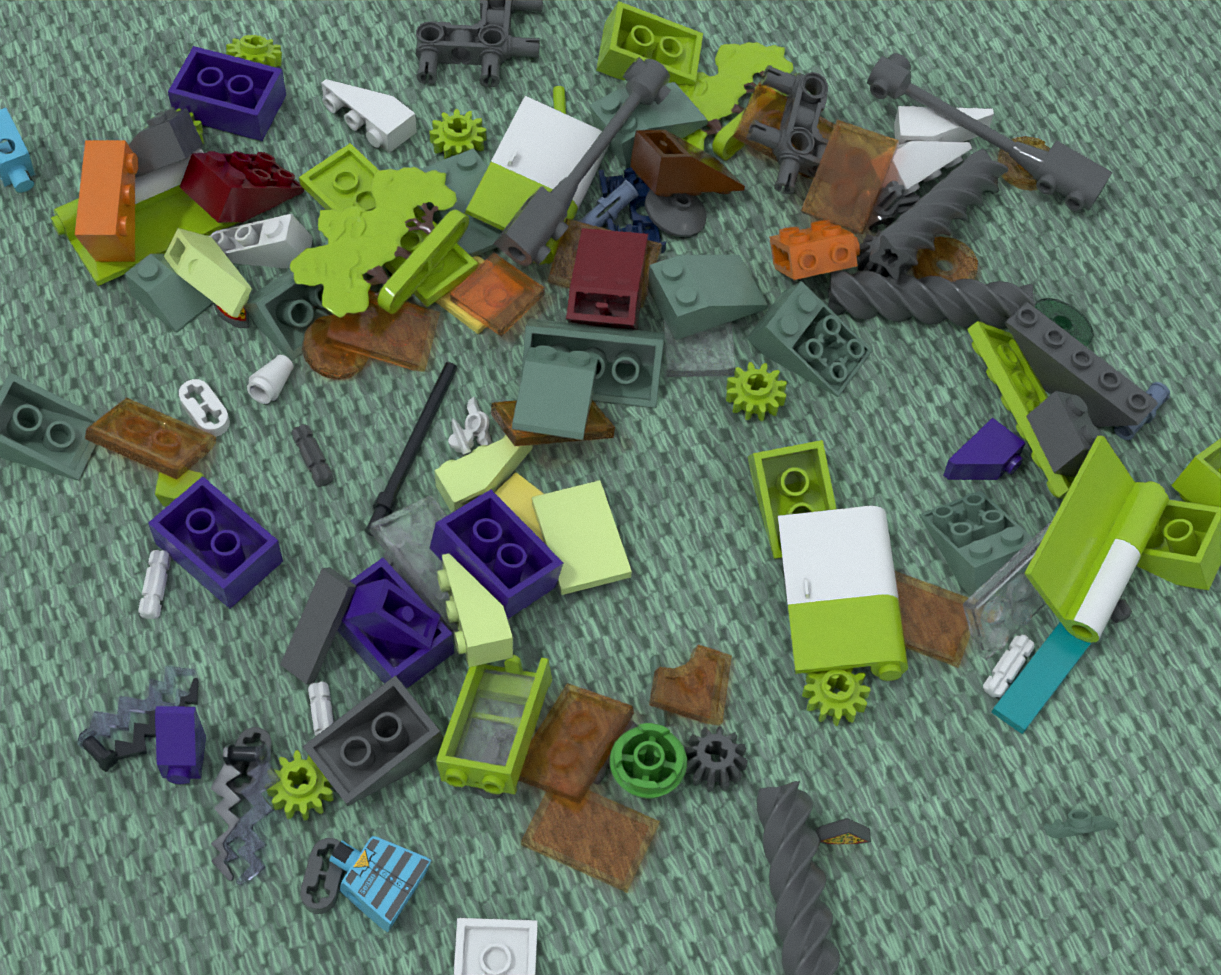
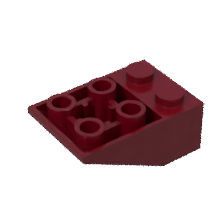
(237, 184)
(607, 279)

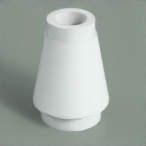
(270, 379)

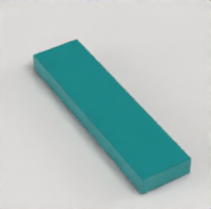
(1040, 679)

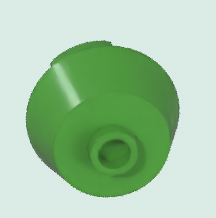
(648, 761)

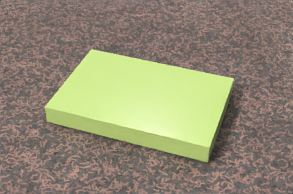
(583, 536)

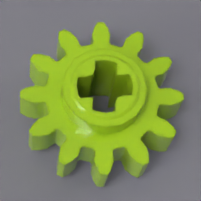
(256, 49)
(457, 134)
(756, 391)
(845, 703)
(306, 795)

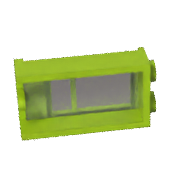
(493, 726)

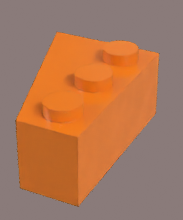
(107, 201)

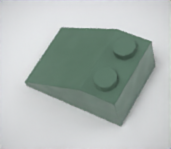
(673, 114)
(463, 177)
(703, 292)
(555, 392)
(43, 429)

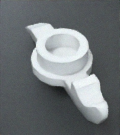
(478, 423)
(461, 438)

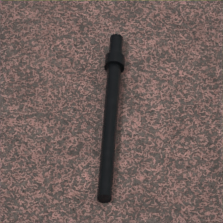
(387, 500)

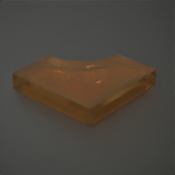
(694, 688)

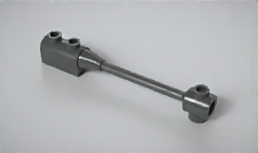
(1054, 170)
(545, 211)

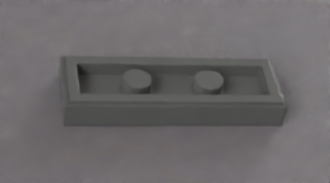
(318, 625)

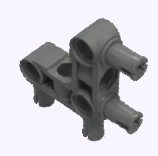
(481, 44)
(797, 125)

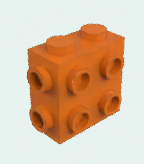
(814, 250)

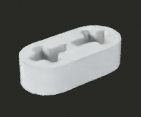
(210, 403)

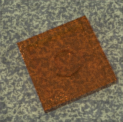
(497, 294)

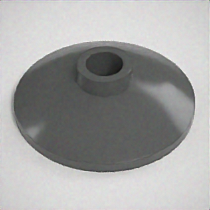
(677, 214)

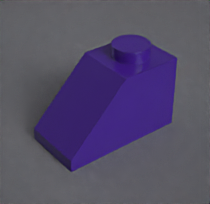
(986, 454)
(392, 614)
(179, 743)

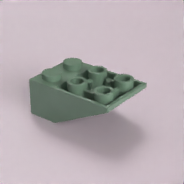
(810, 340)
(974, 538)

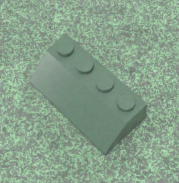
(288, 309)
(626, 357)

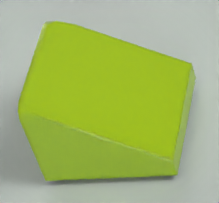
(169, 488)

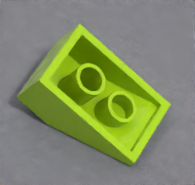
(637, 34)
(1202, 478)
(789, 483)
(1185, 545)

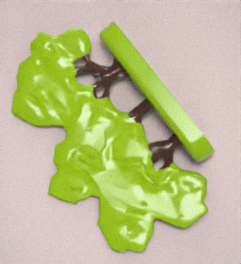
(719, 94)
(367, 239)

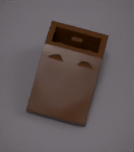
(677, 166)

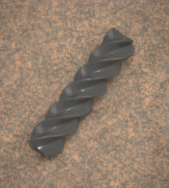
(935, 211)
(928, 298)
(796, 881)

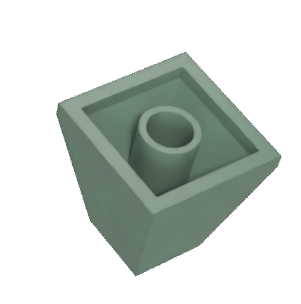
(165, 292)

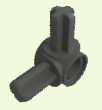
(891, 204)

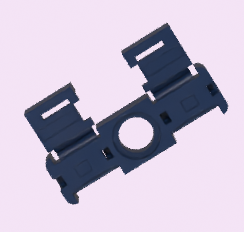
(638, 221)

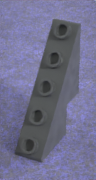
(1074, 369)

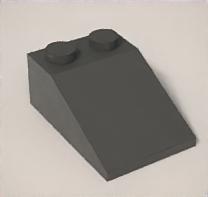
(165, 140)
(1064, 431)
(375, 743)

